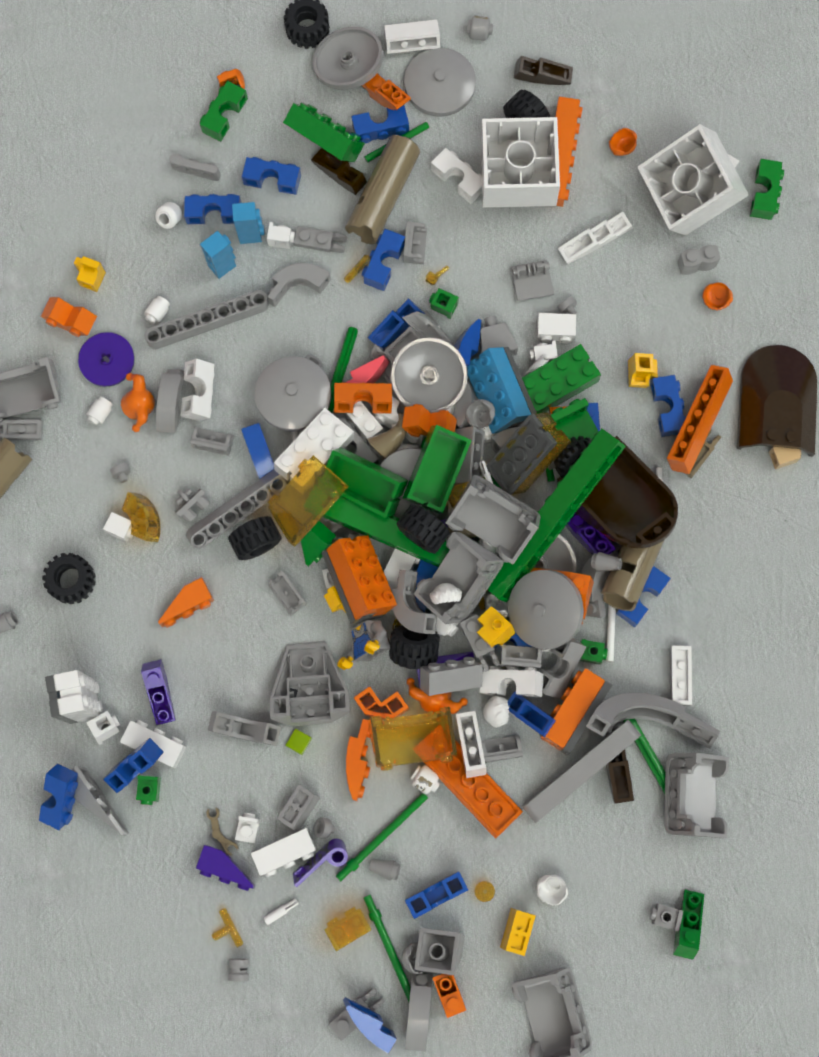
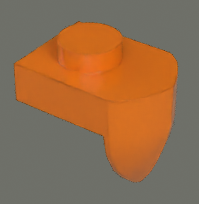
(233, 76)

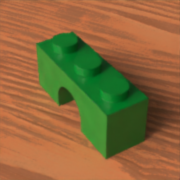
(229, 98)
(769, 175)

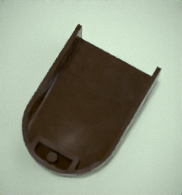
(631, 504)

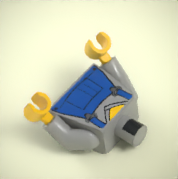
(368, 642)

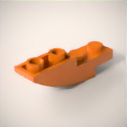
(386, 93)
(355, 767)

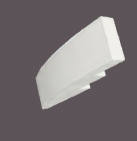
(595, 238)

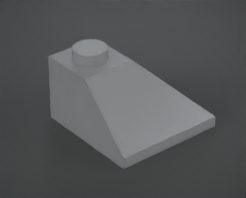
(439, 951)

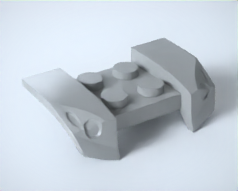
(420, 327)

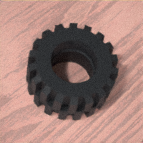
(305, 10)
(525, 105)
(570, 454)
(423, 528)
(254, 538)
(58, 567)
(413, 648)

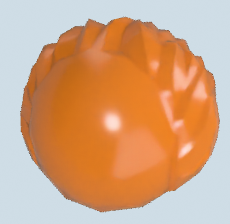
(623, 142)
(717, 296)

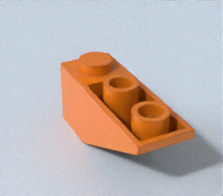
(191, 598)

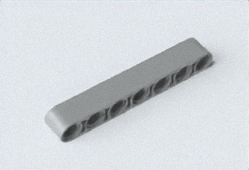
(197, 318)
(238, 512)
(582, 771)

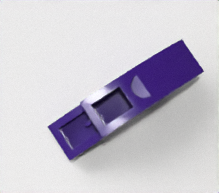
(588, 536)

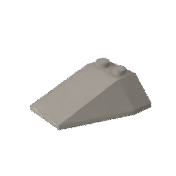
(320, 687)

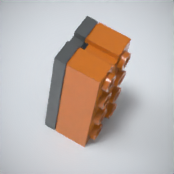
(359, 579)
(576, 710)

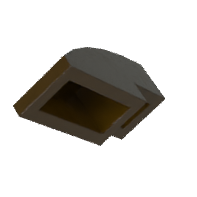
(542, 71)
(339, 171)
(620, 779)

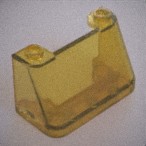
(305, 499)
(412, 739)

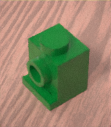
(449, 299)
(590, 658)
(154, 785)

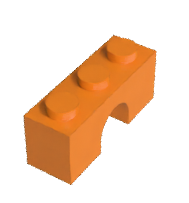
(376, 394)

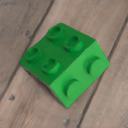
(575, 420)

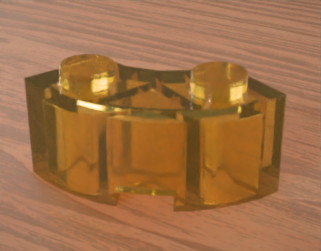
(143, 517)

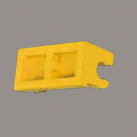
(517, 931)

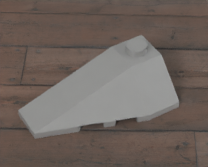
(94, 800)

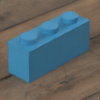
(248, 222)
(218, 254)

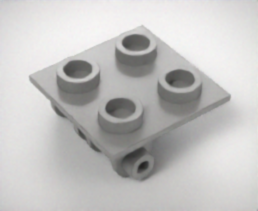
(532, 280)

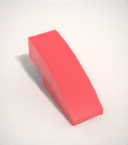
(370, 371)

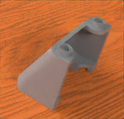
(29, 388)
(494, 518)
(467, 568)
(692, 794)
(554, 1014)

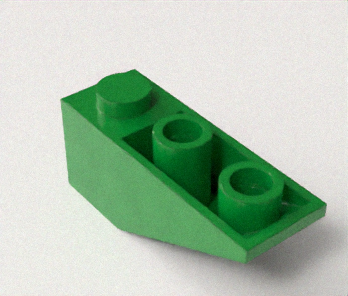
(688, 937)

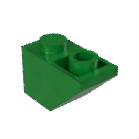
(316, 541)

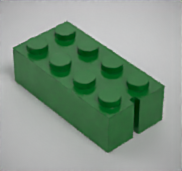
(324, 132)
(561, 379)
(437, 469)
(367, 482)

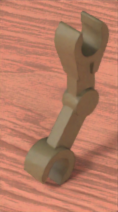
(217, 833)

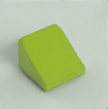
(298, 741)

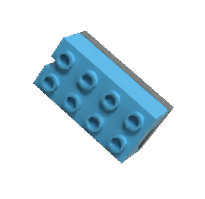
(500, 382)

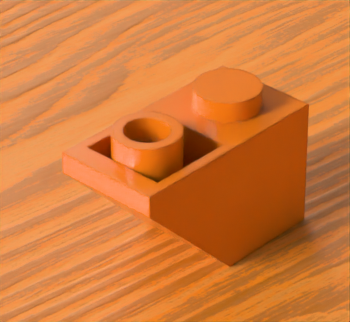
(449, 994)

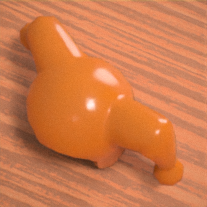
(138, 401)
(434, 702)

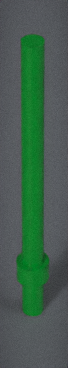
(353, 863)
(375, 916)

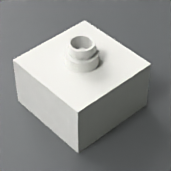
(520, 162)
(692, 180)

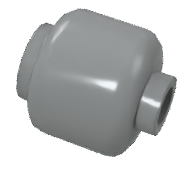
(479, 28)

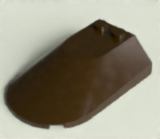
(778, 400)

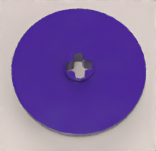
(99, 371)

